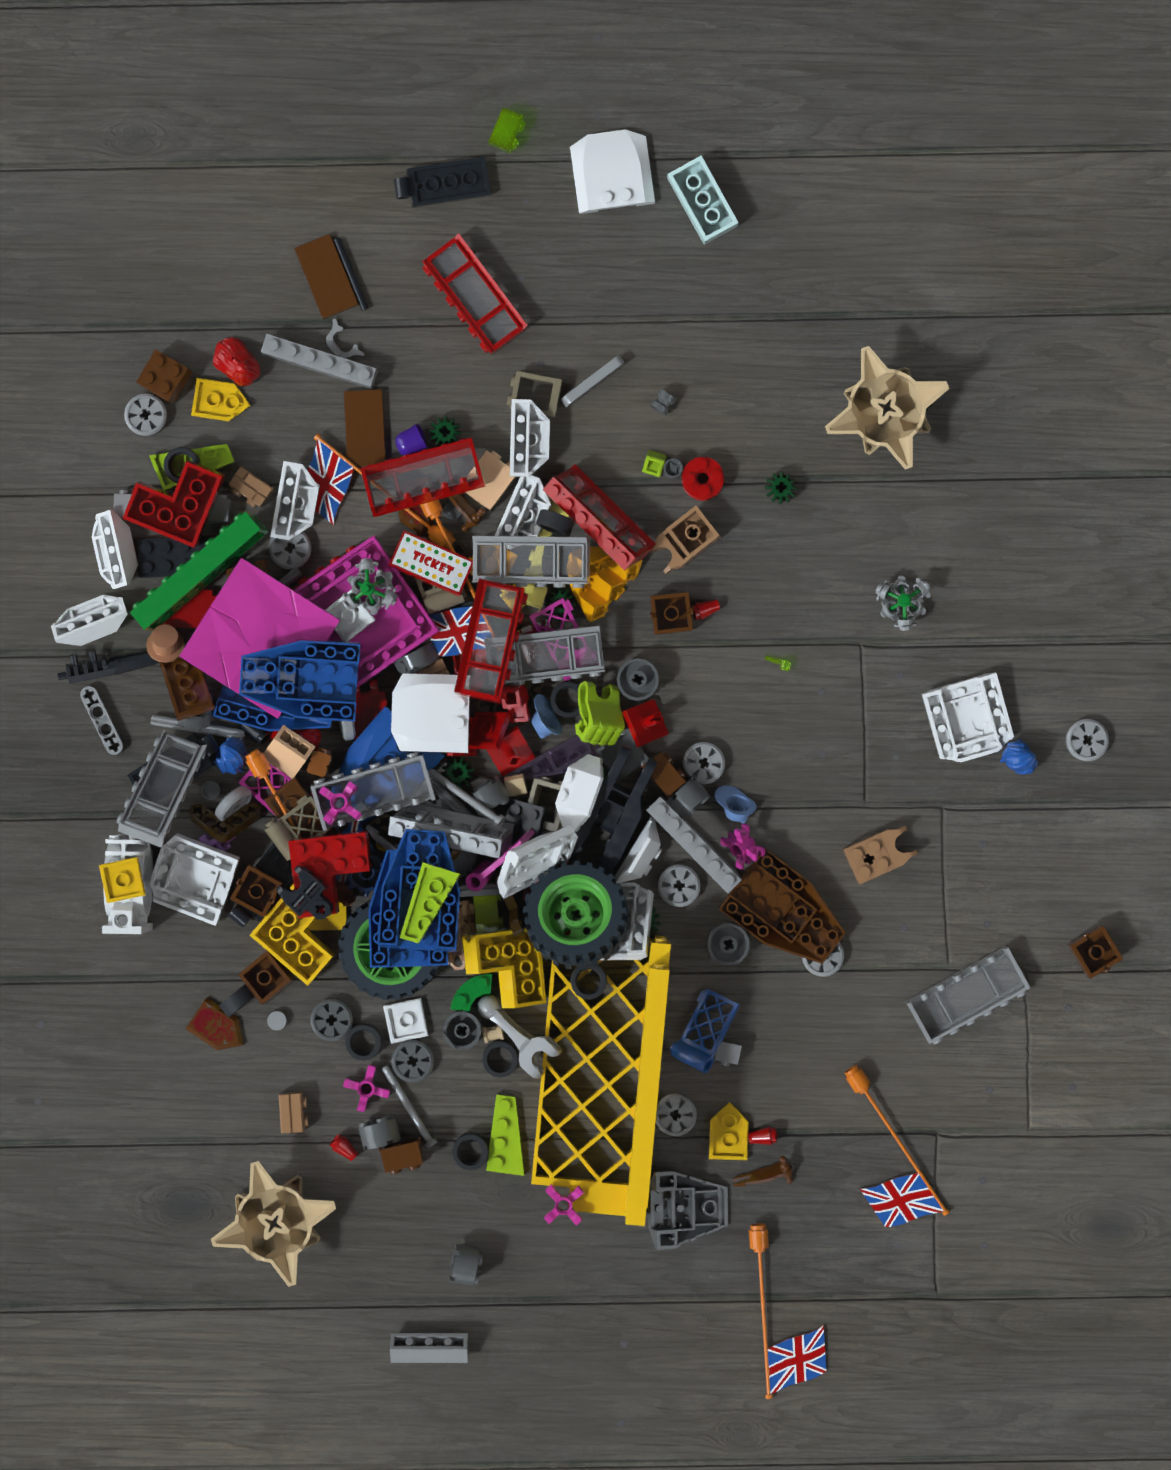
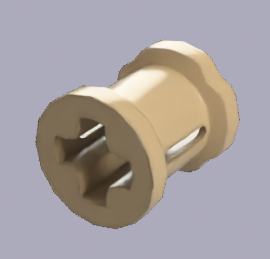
(492, 1033)

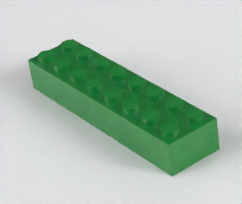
(199, 571)

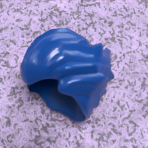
(231, 756)
(1019, 757)

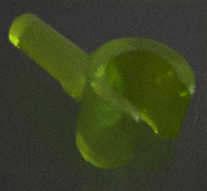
(784, 664)

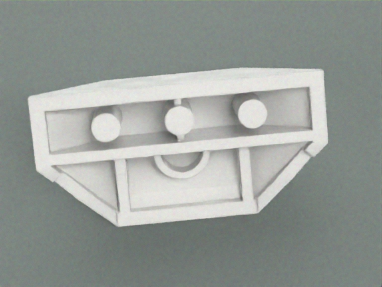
(528, 438)
(294, 502)
(524, 509)
(114, 549)
(90, 620)
(579, 791)
(641, 854)

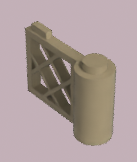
(438, 599)
(281, 832)

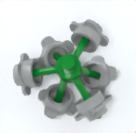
(361, 583)
(902, 588)

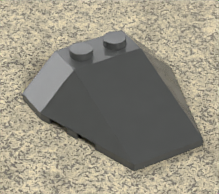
(684, 1209)

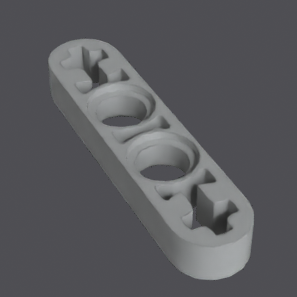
(592, 381)
(104, 719)

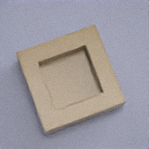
(516, 785)

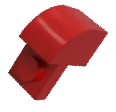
(517, 703)

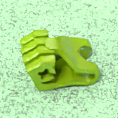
(601, 716)

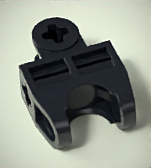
(313, 900)

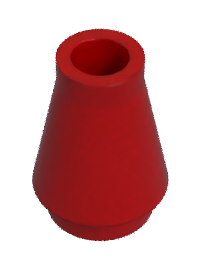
(704, 609)
(763, 1136)
(343, 1147)

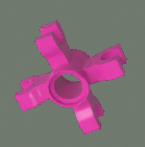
(346, 795)
(742, 846)
(352, 1084)
(557, 1197)

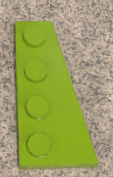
(211, 457)
(427, 899)
(505, 1142)

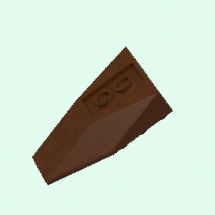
(783, 910)

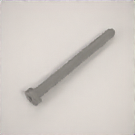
(498, 820)
(408, 1106)

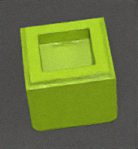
(654, 463)

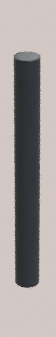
(351, 275)

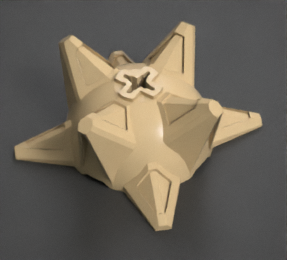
(873, 393)
(255, 1220)

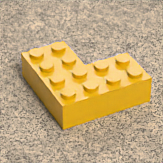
(291, 942)
(514, 959)

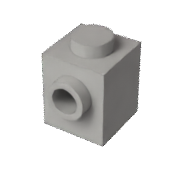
(728, 1053)

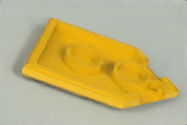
(217, 400)
(728, 1135)

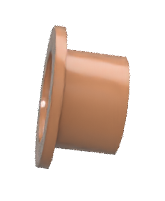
(165, 644)

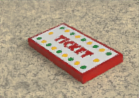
(431, 563)

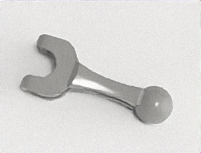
(528, 1045)

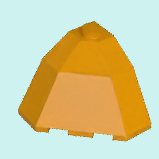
(605, 584)

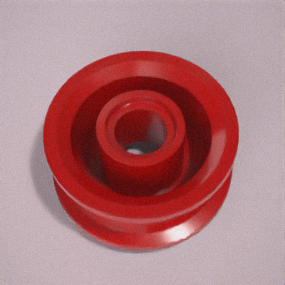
(700, 466)

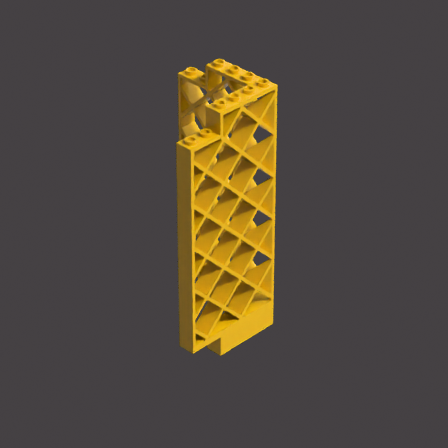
(599, 1195)

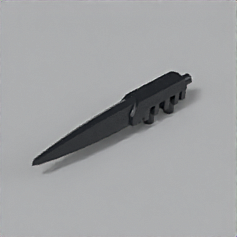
(102, 667)

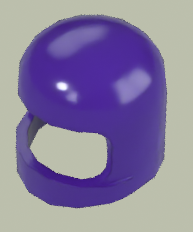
(411, 440)

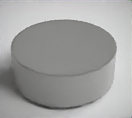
(277, 1020)

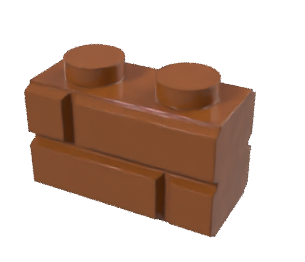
(320, 762)

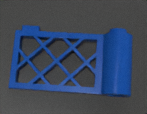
(698, 1055)

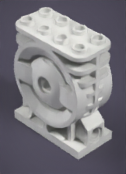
(131, 914)

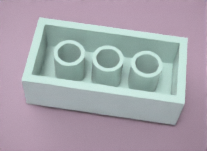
(702, 200)

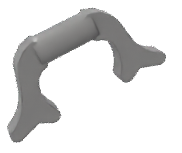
(335, 349)
(380, 840)

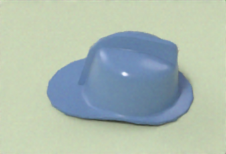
(544, 718)
(735, 803)

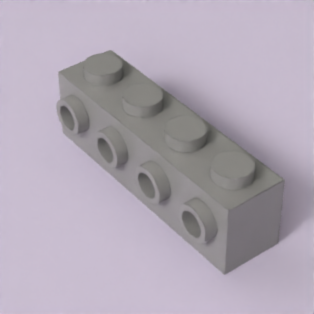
(429, 1347)

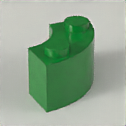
(470, 990)

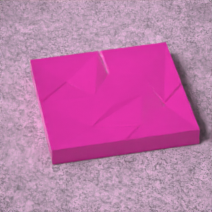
(252, 616)
(394, 630)

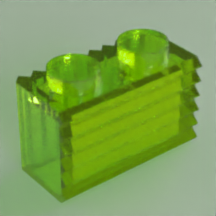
(507, 130)

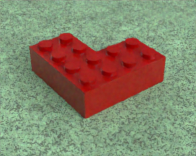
(180, 514)
(330, 857)

